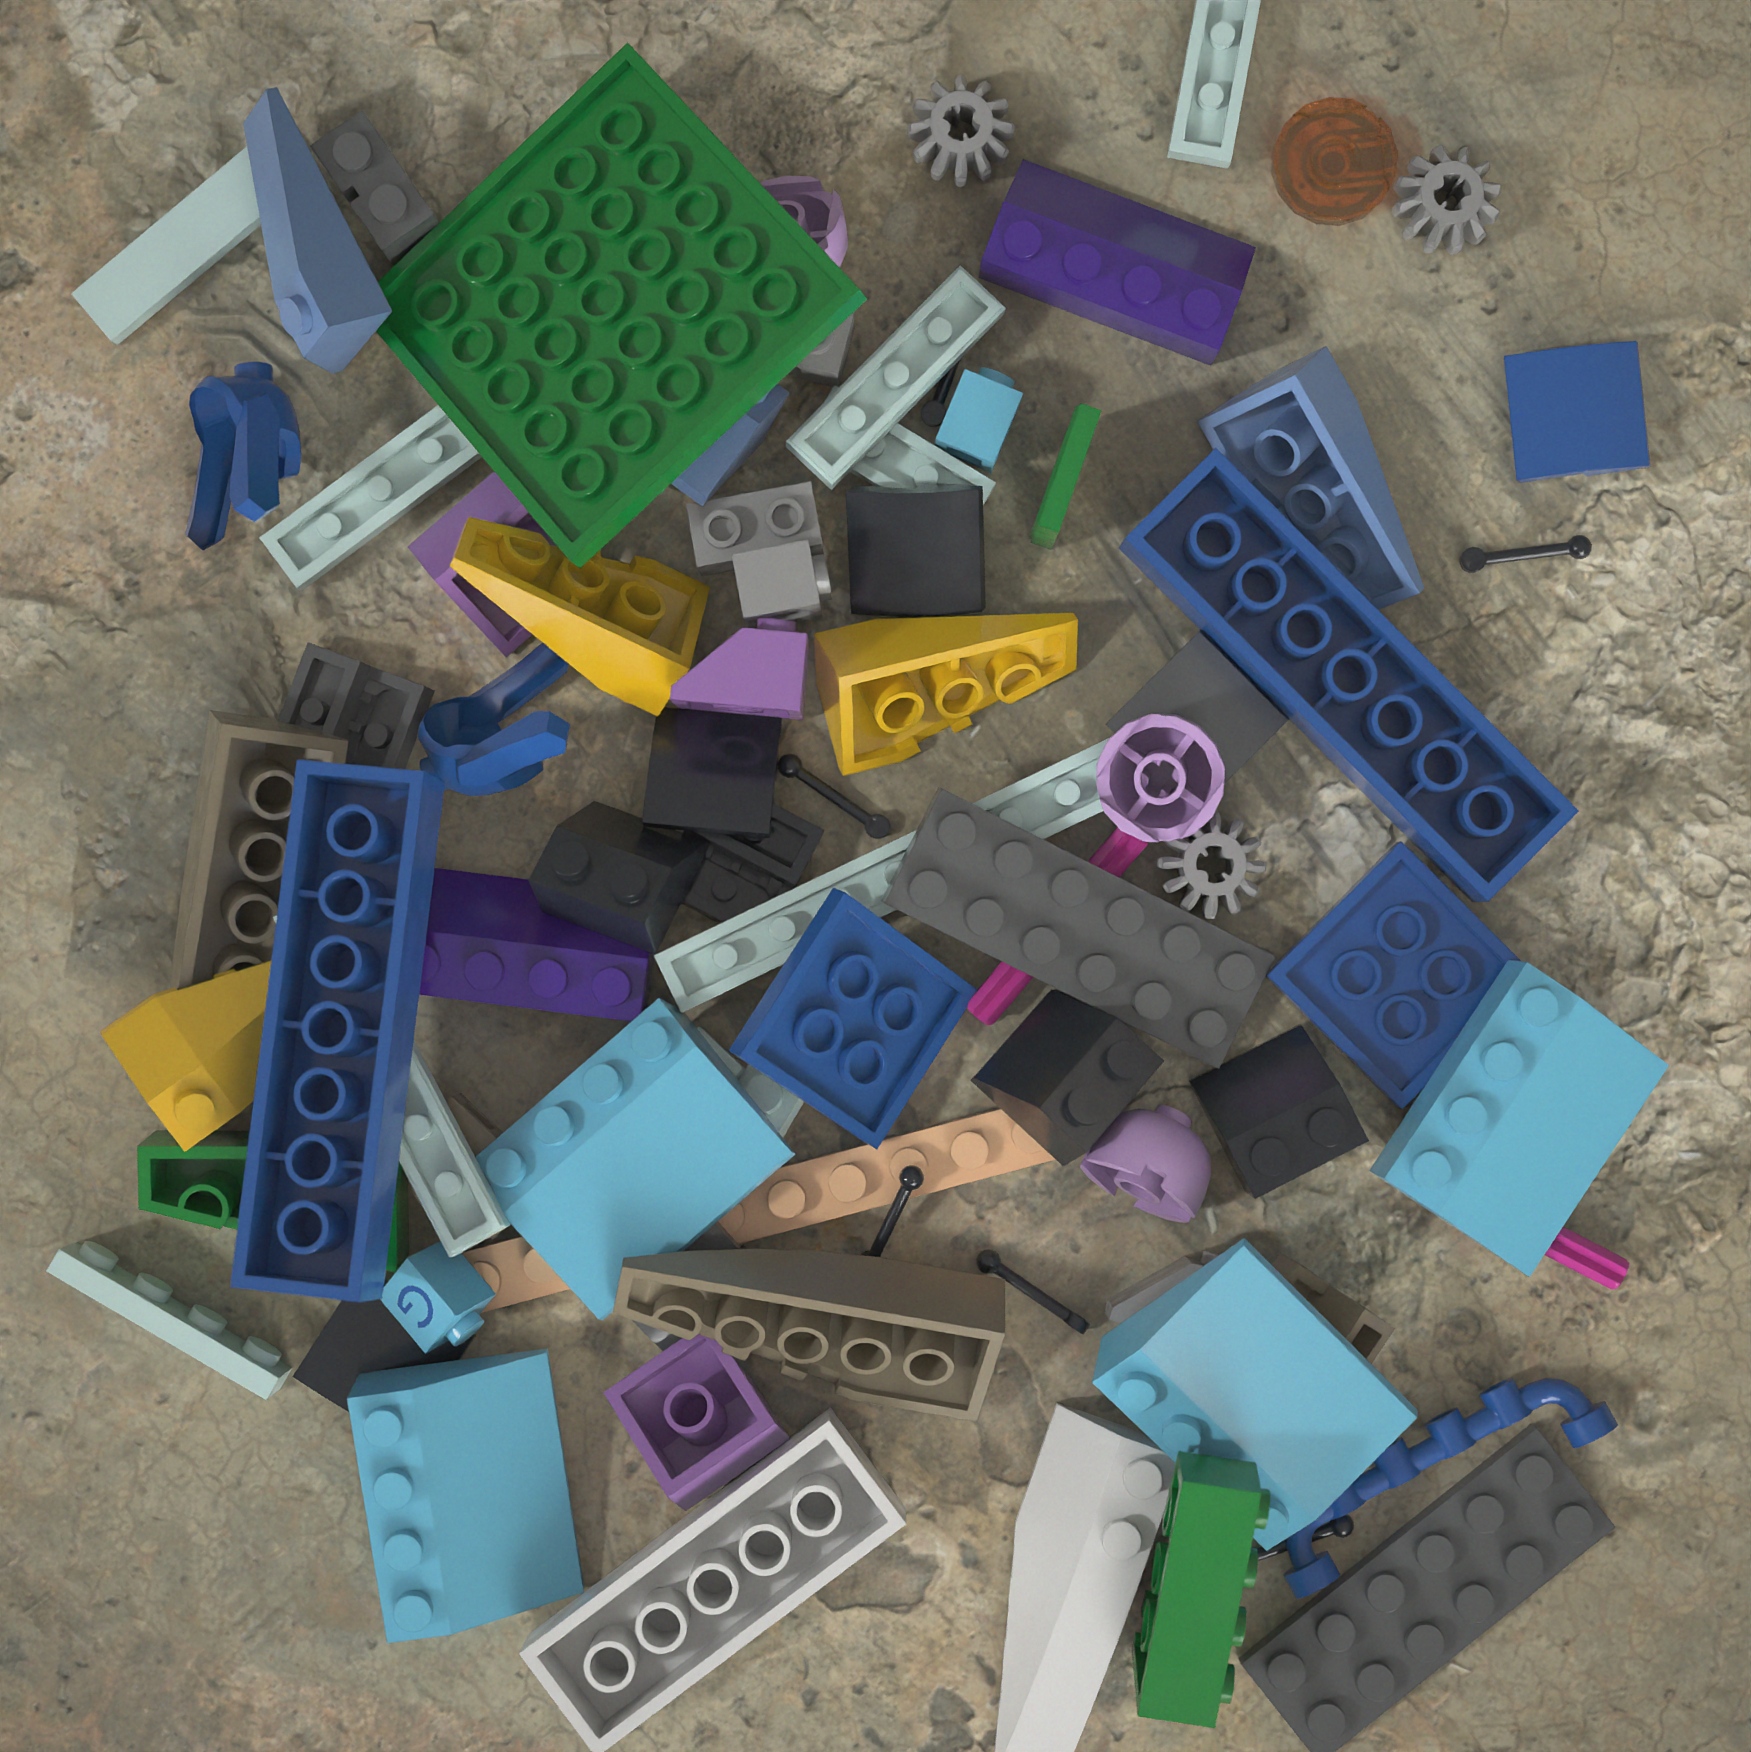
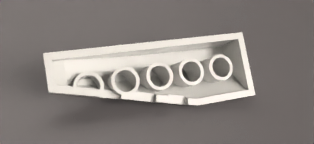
(1075, 1573)

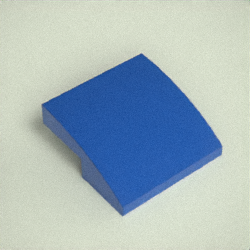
(1577, 411)

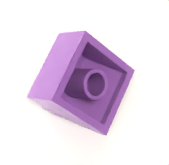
(437, 545)
(751, 674)
(695, 1418)

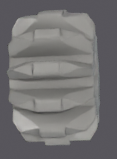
(935, 123)
(1459, 180)
(1197, 880)

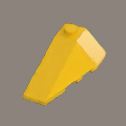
(610, 620)
(912, 677)
(195, 1050)

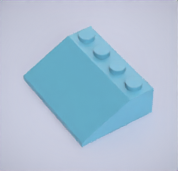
(1520, 1115)
(632, 1154)
(1256, 1376)
(464, 1492)

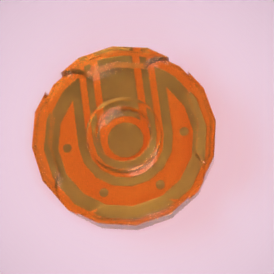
(1334, 161)

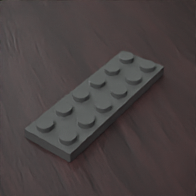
(1077, 928)
(1426, 1592)

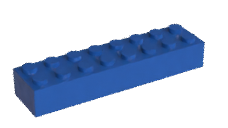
(1348, 678)
(338, 1032)

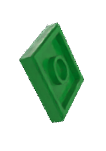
(1064, 475)

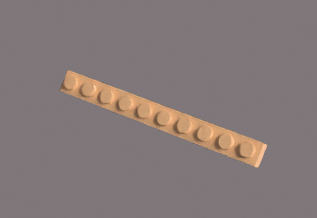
(812, 1192)

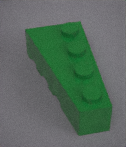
(208, 1184)
(1198, 1590)

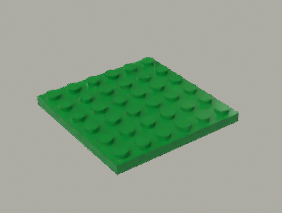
(609, 304)

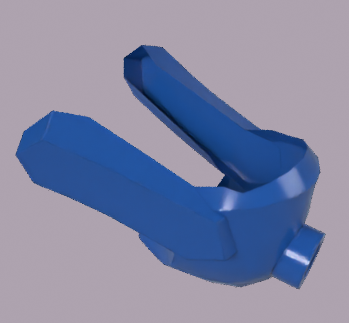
(246, 446)
(472, 750)

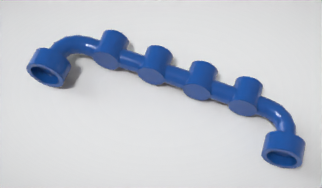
(1449, 1436)

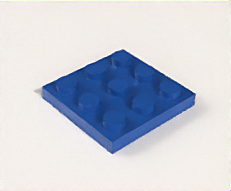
(1393, 972)
(853, 1018)

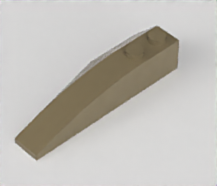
(240, 842)
(859, 1321)

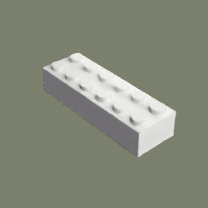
(713, 1582)

